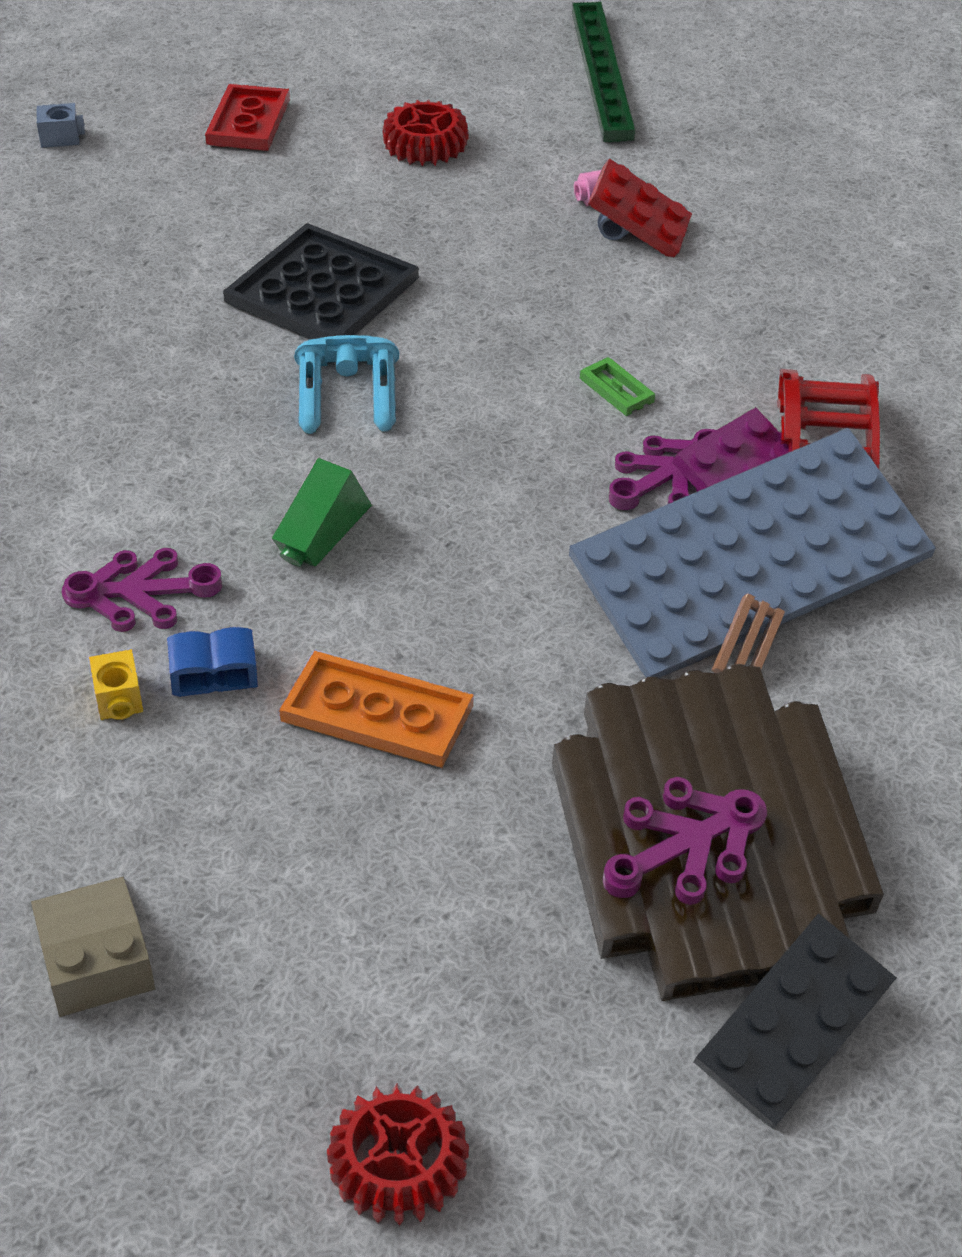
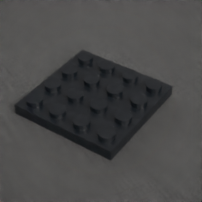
(321, 284)

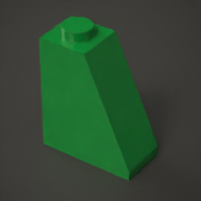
(320, 514)

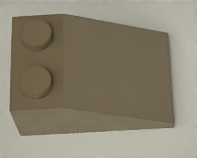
(92, 946)

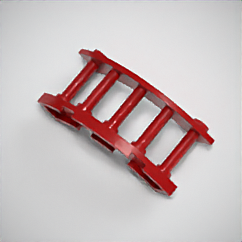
(795, 391)

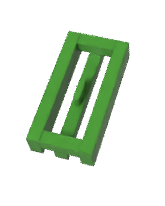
(613, 390)

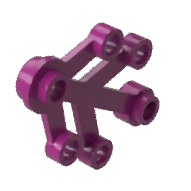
(626, 492)
(92, 590)
(688, 836)

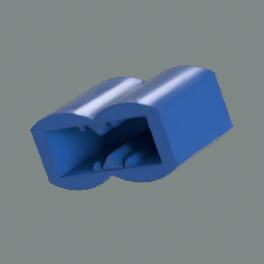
(212, 661)

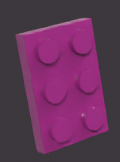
(731, 450)

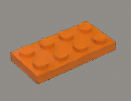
(377, 708)

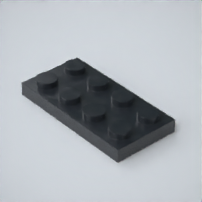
(794, 1021)

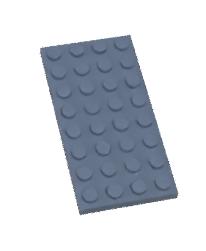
(781, 531)

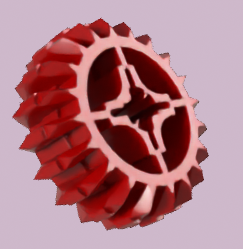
(425, 132)
(398, 1124)

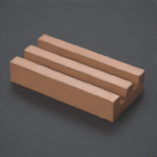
(762, 610)

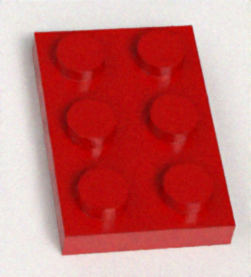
(247, 117)
(640, 208)

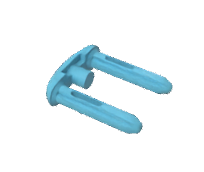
(346, 352)

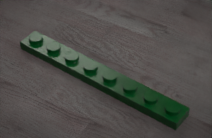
(603, 72)

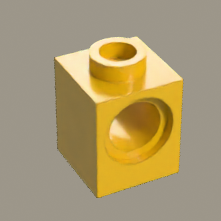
(116, 685)

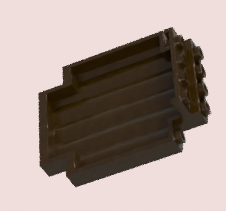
(720, 739)

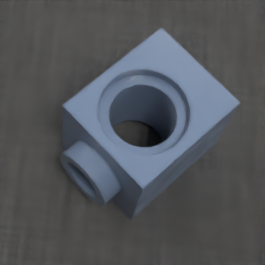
(59, 125)

